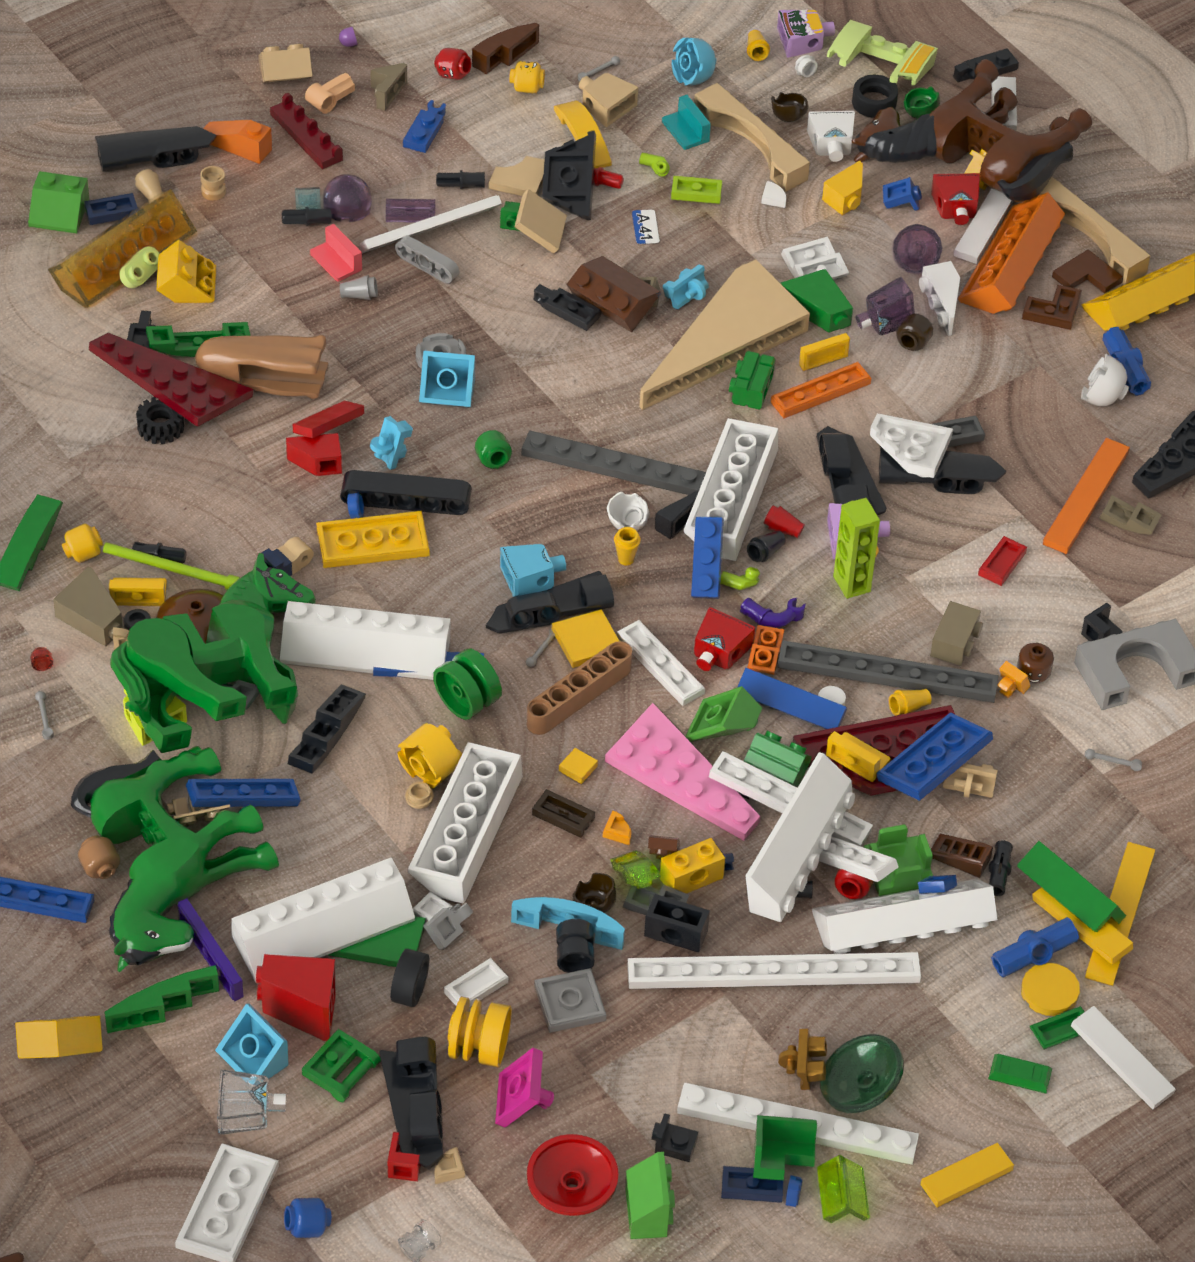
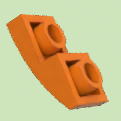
(766, 649)

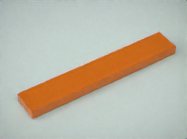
(1086, 496)

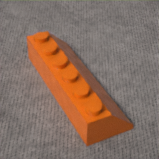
(1012, 255)

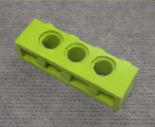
(856, 548)

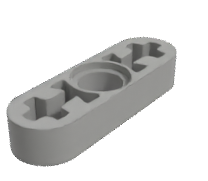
(438, 264)

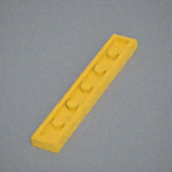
(1127, 895)

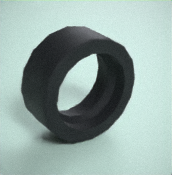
(876, 84)
(409, 977)

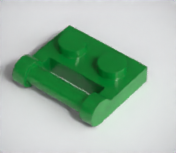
(334, 1058)

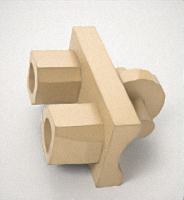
(973, 780)

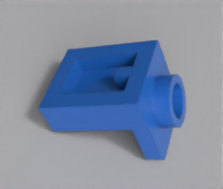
(900, 193)

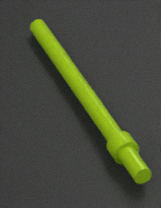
(169, 565)

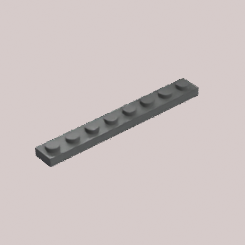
(612, 463)
(888, 671)

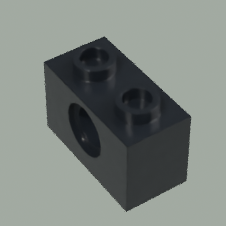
(676, 923)

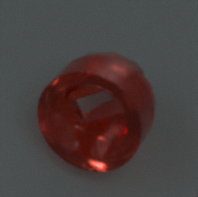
(41, 659)

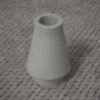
(360, 288)

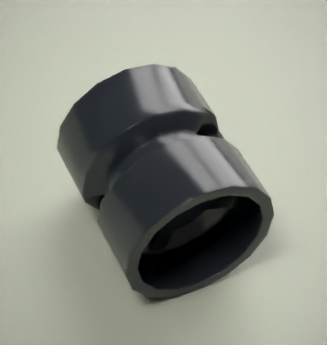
(575, 945)

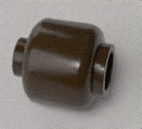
(914, 332)

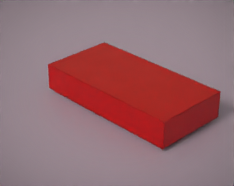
(1002, 560)

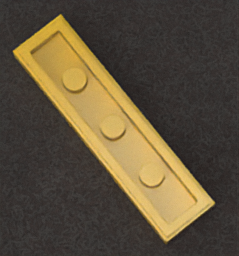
(1106, 942)

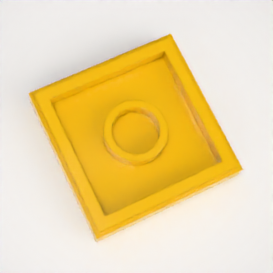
(584, 636)

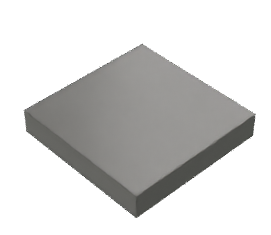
(570, 1000)

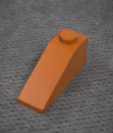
(242, 138)

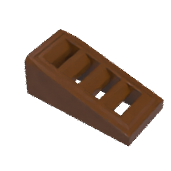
(967, 863)

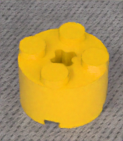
(429, 754)

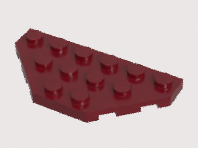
(886, 735)

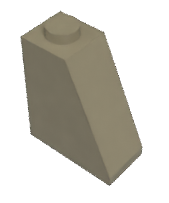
(88, 607)

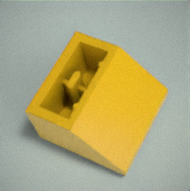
(185, 275)

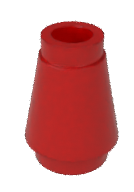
(781, 520)

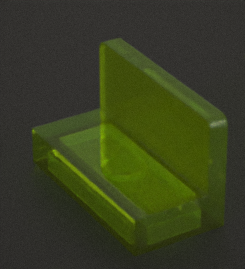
(842, 1189)

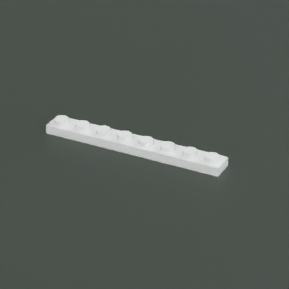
(831, 1129)

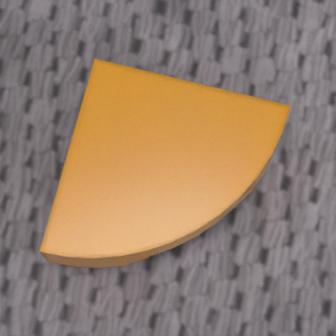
(617, 829)

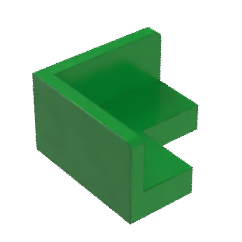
(782, 1143)

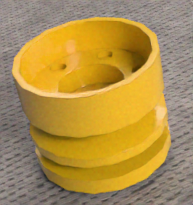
(479, 1031)

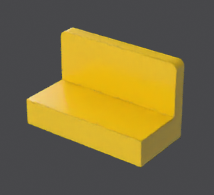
(138, 591)
(856, 755)

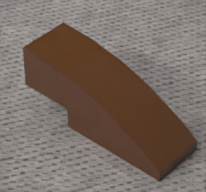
(505, 47)

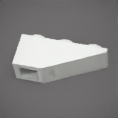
(941, 286)

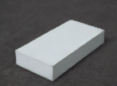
(477, 983)

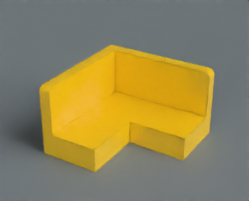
(59, 1037)

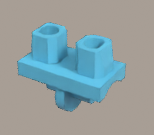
(688, 286)
(390, 442)

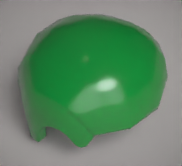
(921, 101)

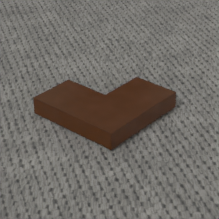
(1087, 267)
(1054, 313)

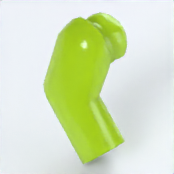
(741, 582)

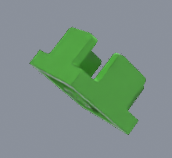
(912, 857)

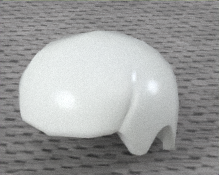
(628, 511)

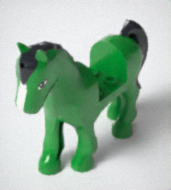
(128, 804)

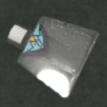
(245, 1102)

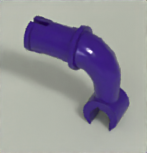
(768, 618)

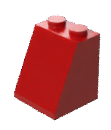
(299, 992)

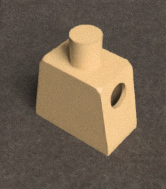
(608, 97)

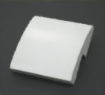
(814, 257)

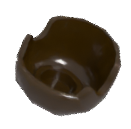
(789, 106)
(597, 892)

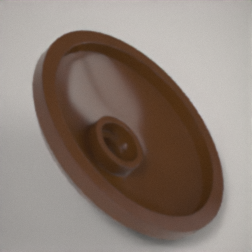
(194, 602)

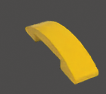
(580, 122)

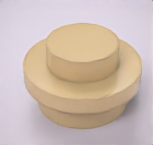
(419, 795)

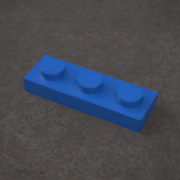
(707, 557)

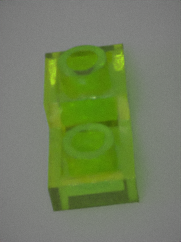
(636, 869)

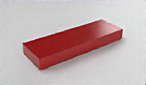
(328, 419)

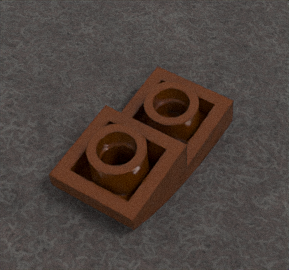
(663, 846)

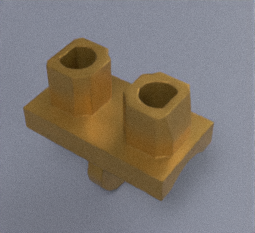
(807, 1070)

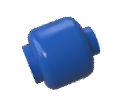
(307, 1217)

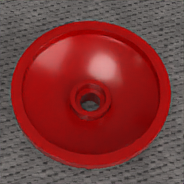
(577, 1162)

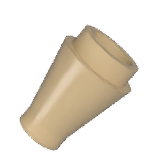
(148, 183)

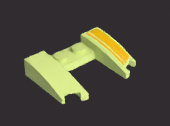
(857, 38)

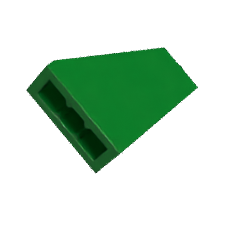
(822, 299)

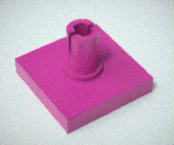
(521, 1088)

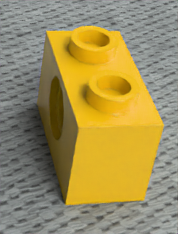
(693, 867)

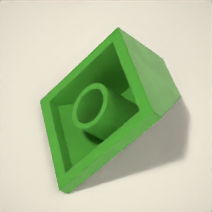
(724, 715)

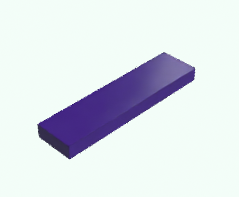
(211, 951)

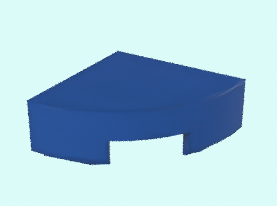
(793, 1191)

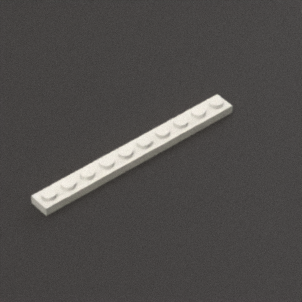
(773, 970)

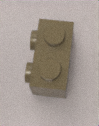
(956, 633)

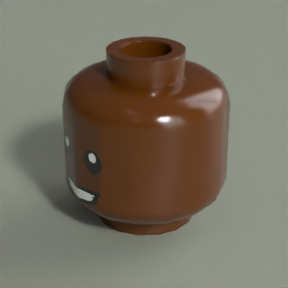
(1036, 661)

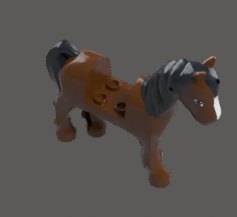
(1014, 161)

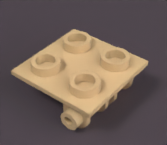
(181, 812)

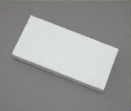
(227, 1204)

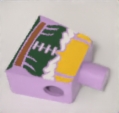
(802, 31)

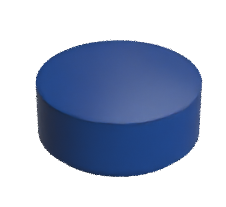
(355, 505)

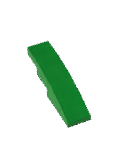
(28, 540)
(151, 1003)

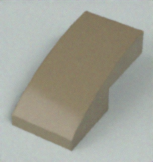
(1134, 519)

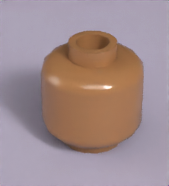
(98, 856)

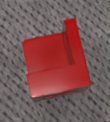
(402, 1165)

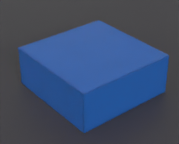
(937, 884)

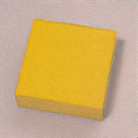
(578, 765)

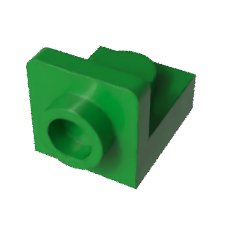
(509, 215)

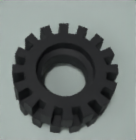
(154, 430)

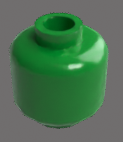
(493, 449)

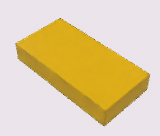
(824, 351)

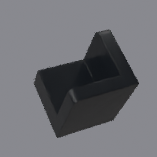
(1097, 624)

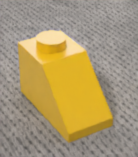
(844, 189)

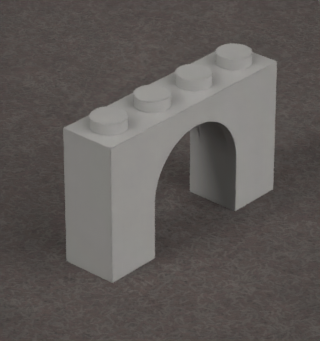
(1161, 642)

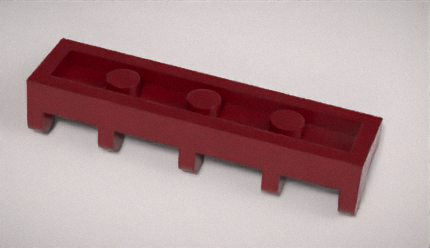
(306, 132)

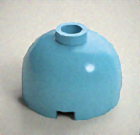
(693, 61)

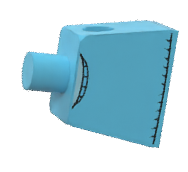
(529, 568)

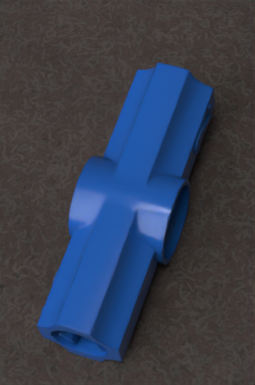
(1131, 358)
(1035, 947)

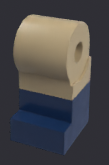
(289, 557)

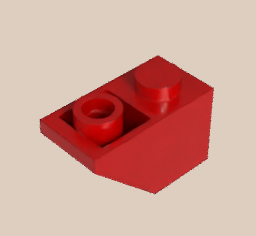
(317, 454)

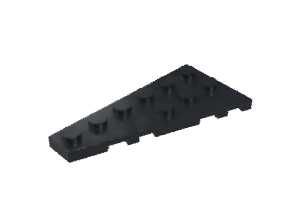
(1171, 463)

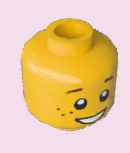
(527, 77)

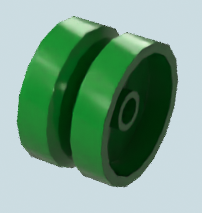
(467, 684)

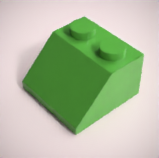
(58, 202)

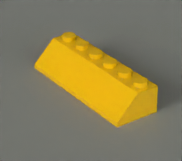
(1144, 295)

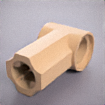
(326, 96)

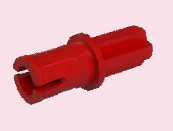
(607, 178)

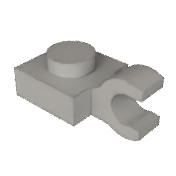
(446, 926)

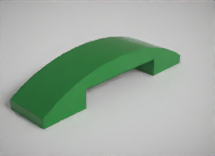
(187, 343)

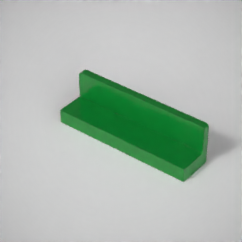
(1069, 887)

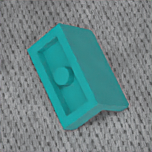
(688, 124)

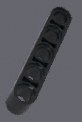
(408, 492)

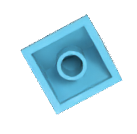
(447, 378)
(254, 1045)

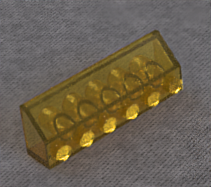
(96, 265)

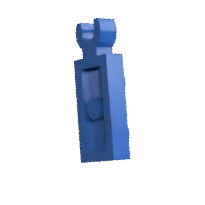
(425, 128)

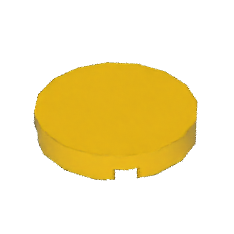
(1050, 989)

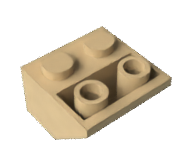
(285, 64)

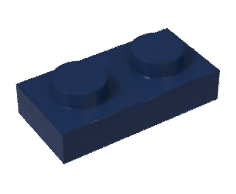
(109, 208)
(740, 1185)

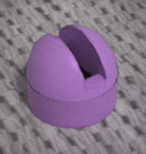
(347, 37)

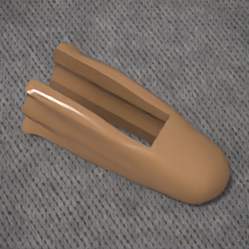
(267, 363)

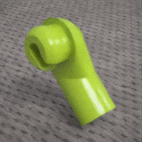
(656, 162)

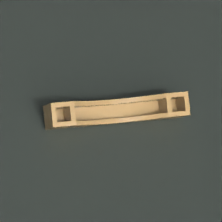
(723, 110)
(1117, 248)

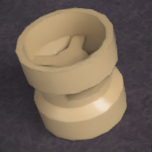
(213, 183)

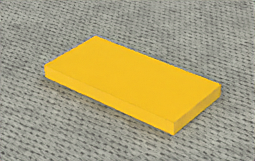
(372, 539)

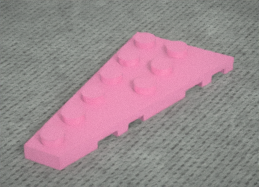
(669, 764)

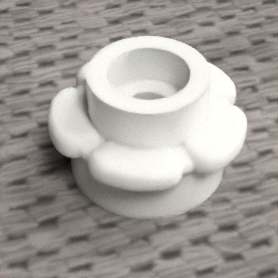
(806, 66)

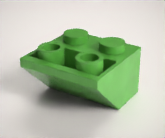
(649, 1198)

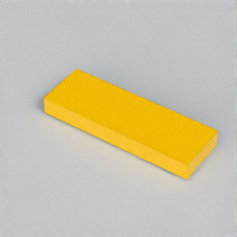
(967, 1174)

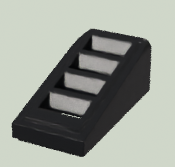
(674, 517)

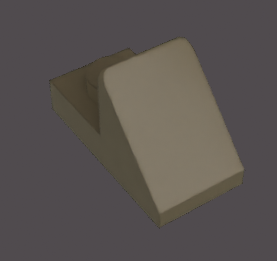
(388, 83)

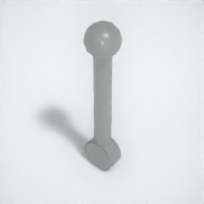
(614, 61)
(531, 661)
(47, 732)
(1135, 764)

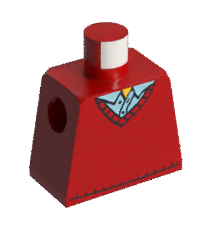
(956, 195)
(722, 640)

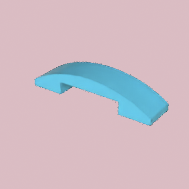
(533, 910)

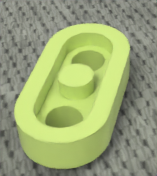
(141, 265)

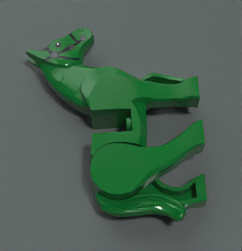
(172, 659)

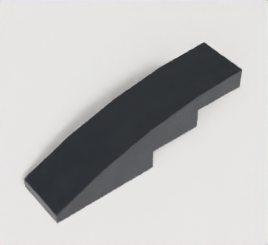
(327, 728)

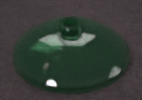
(862, 1073)

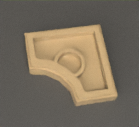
(519, 177)

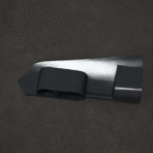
(162, 146)
(847, 470)
(956, 473)
(546, 607)
(415, 1097)

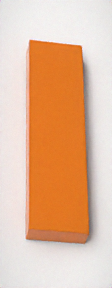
(820, 390)

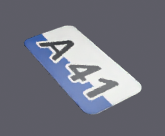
(645, 226)

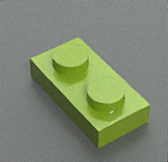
(696, 189)

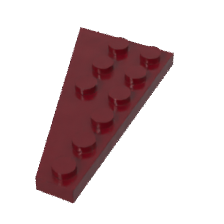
(181, 386)

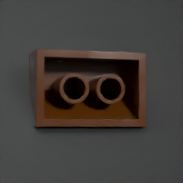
(614, 291)

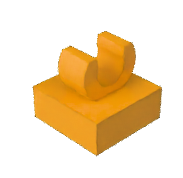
(1012, 679)

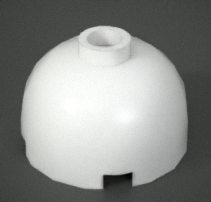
(1106, 382)

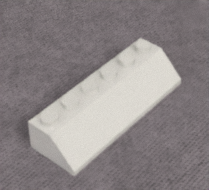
(735, 481)
(363, 639)
(466, 821)
(798, 839)
(904, 915)
(325, 916)

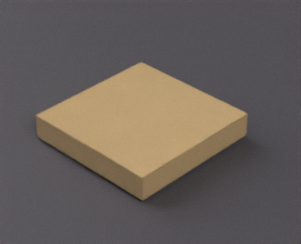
(540, 221)

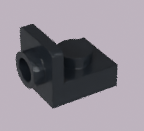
(674, 1140)

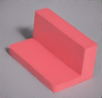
(338, 254)

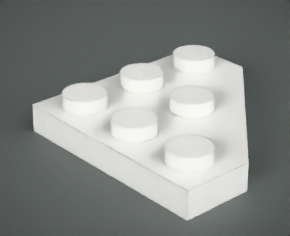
(911, 443)

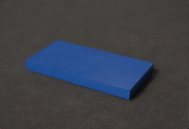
(934, 756)

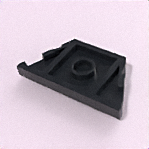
(570, 176)

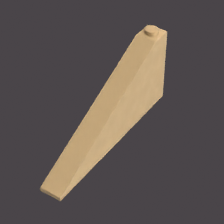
(743, 316)

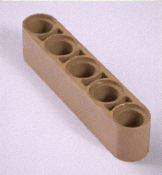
(579, 688)

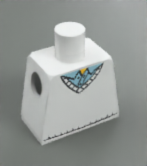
(831, 133)

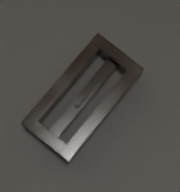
(560, 816)

